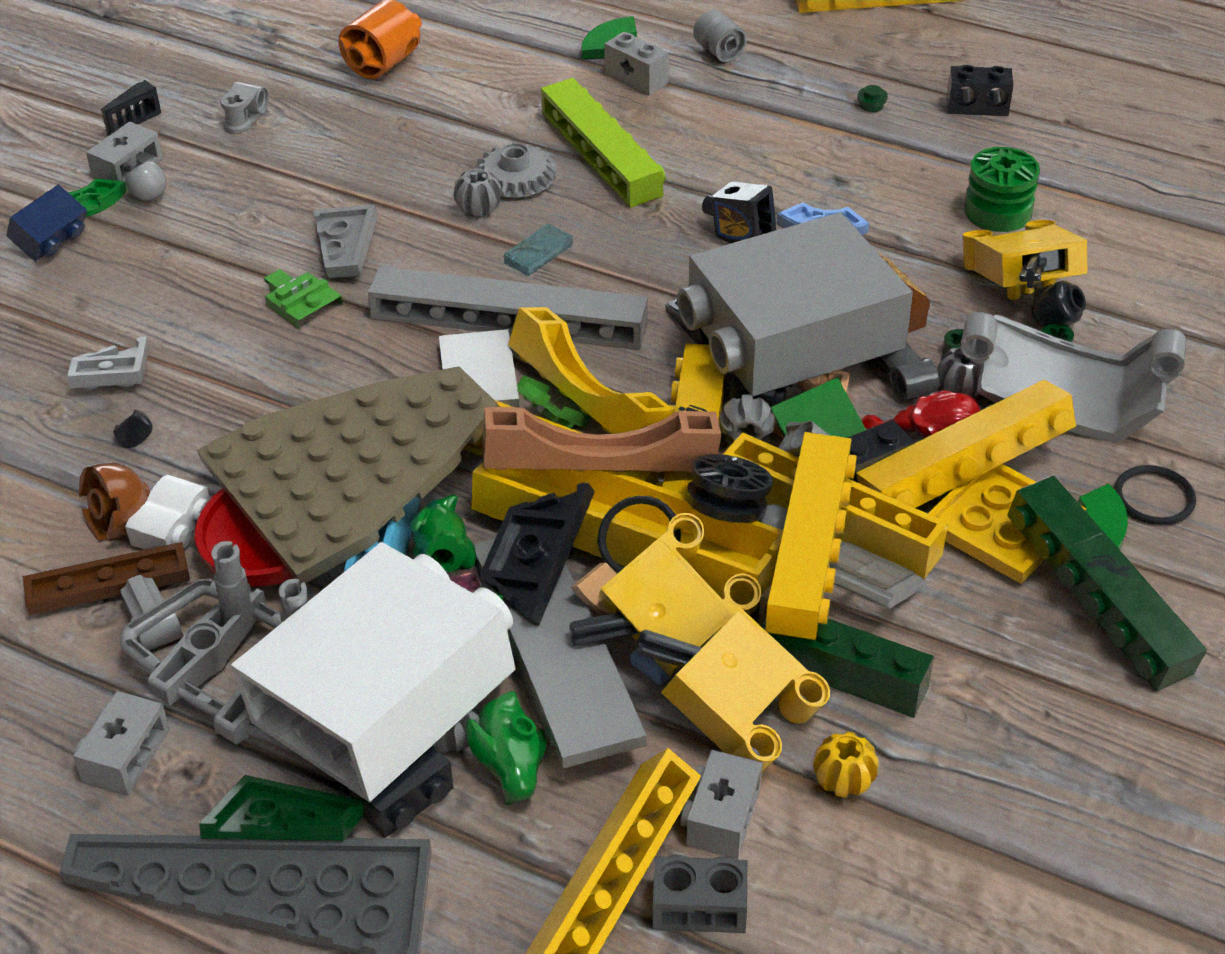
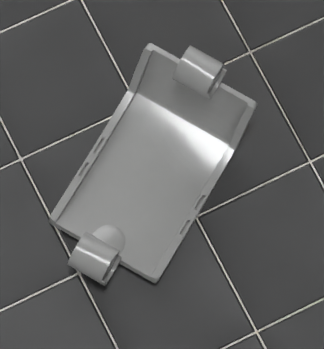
(1108, 391)

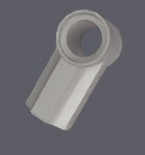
(140, 596)

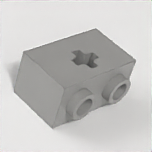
(636, 63)
(123, 152)
(121, 743)
(723, 804)

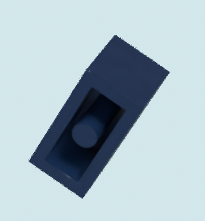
(47, 223)

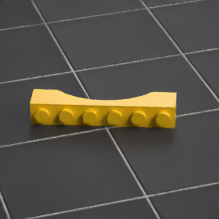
(546, 344)

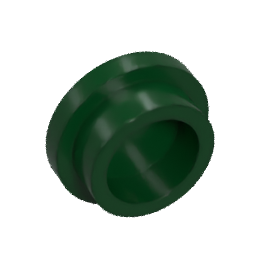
(872, 98)

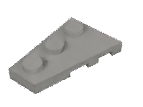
(345, 238)

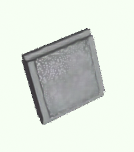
(874, 576)

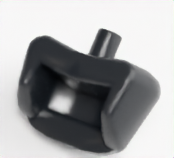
(133, 430)

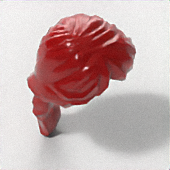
(930, 413)

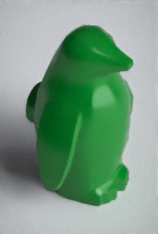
(443, 535)
(508, 746)

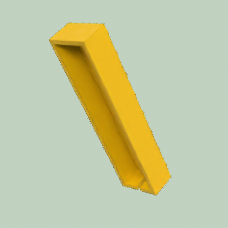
(723, 552)

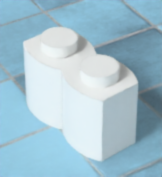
(167, 514)

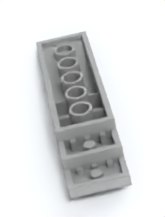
(568, 685)

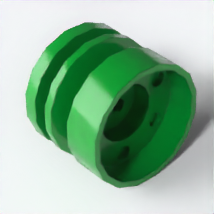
(1001, 189)

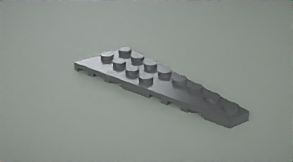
(322, 892)

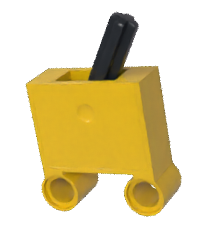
(1026, 256)
(665, 596)

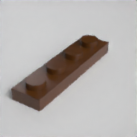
(103, 578)

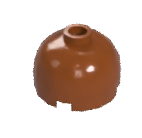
(112, 498)

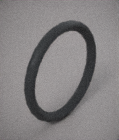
(1164, 471)
(615, 510)

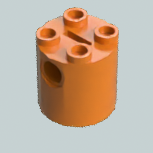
(379, 38)

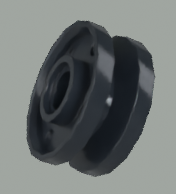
(729, 488)

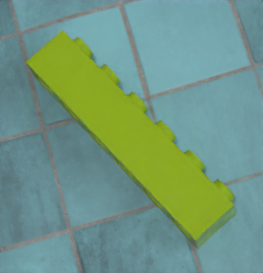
(602, 142)

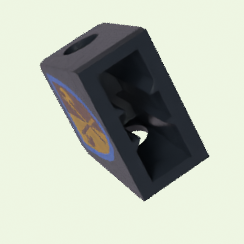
(741, 211)

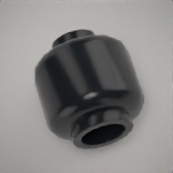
(1058, 304)

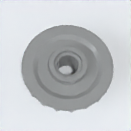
(520, 169)

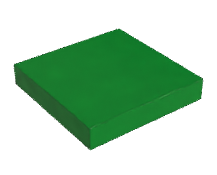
(825, 406)

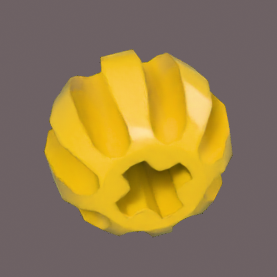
(845, 764)

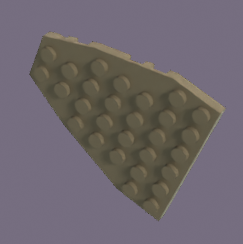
(346, 464)

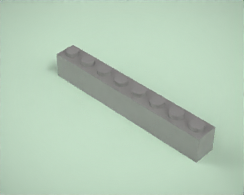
(494, 304)

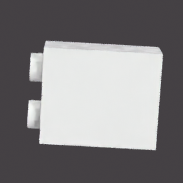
(376, 667)

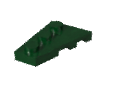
(280, 812)

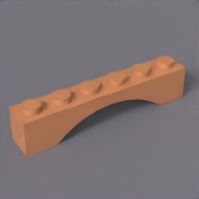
(523, 441)

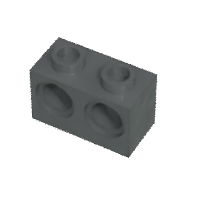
(699, 904)

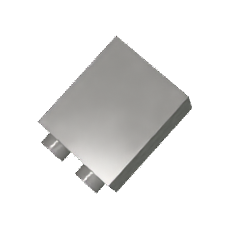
(795, 303)

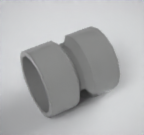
(720, 35)

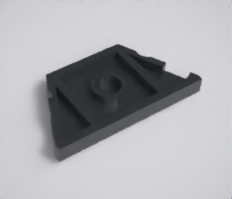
(534, 549)

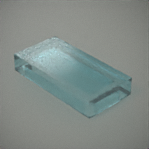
(538, 249)

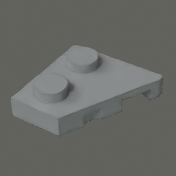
(109, 367)

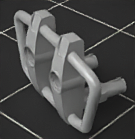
(211, 641)

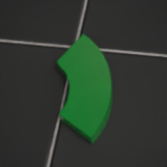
(594, 42)
(99, 195)
(1107, 511)

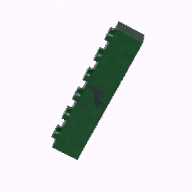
(1106, 583)

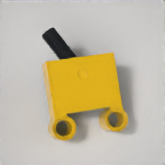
(734, 681)

